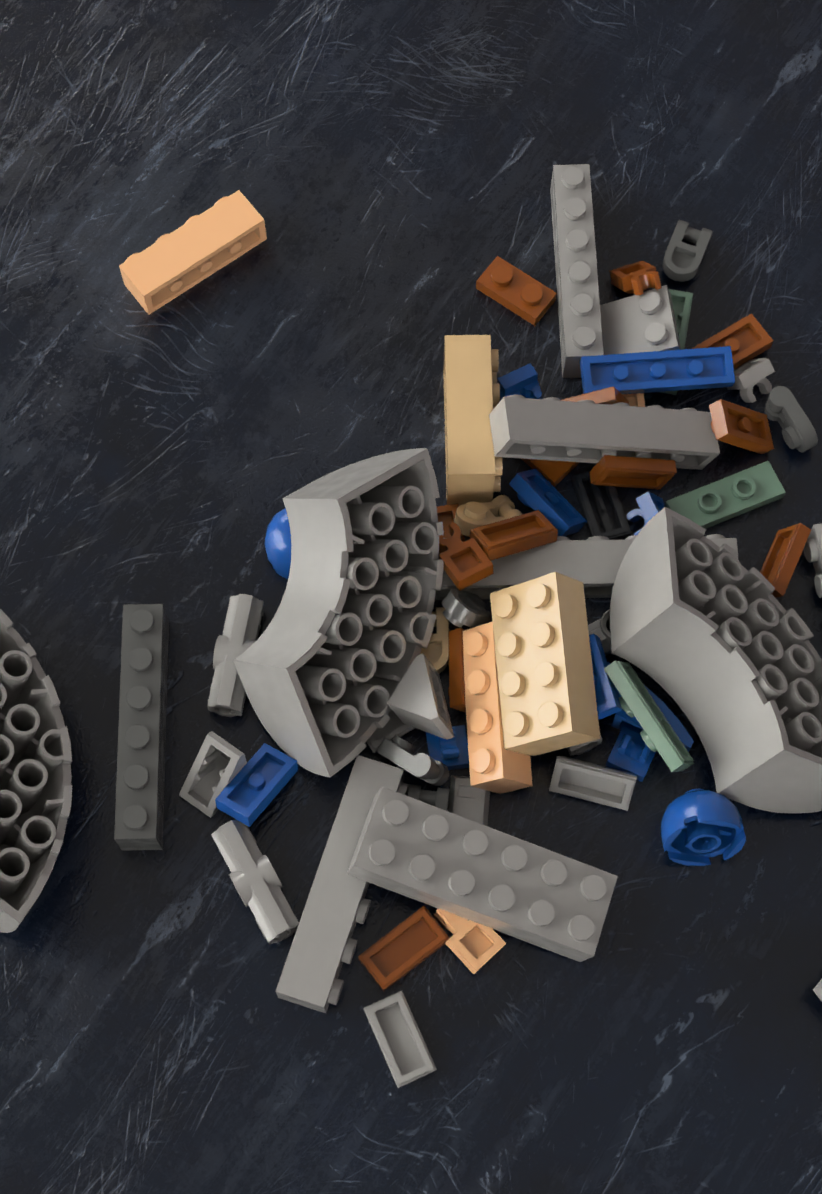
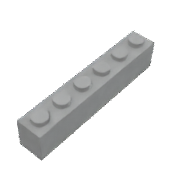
(575, 266)
(590, 430)
(335, 897)

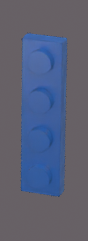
(659, 370)

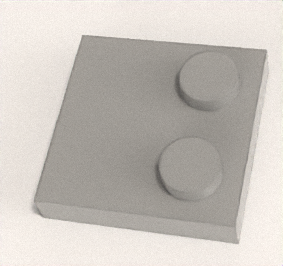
(640, 323)

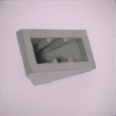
(421, 699)
(211, 772)

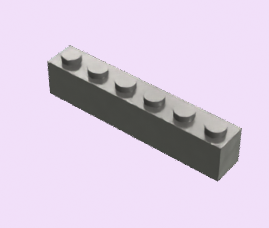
(142, 728)

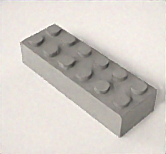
(483, 875)

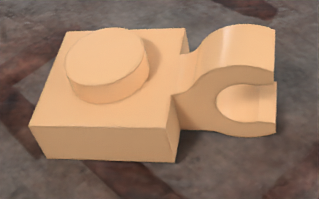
(470, 940)

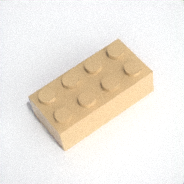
(469, 398)
(544, 665)

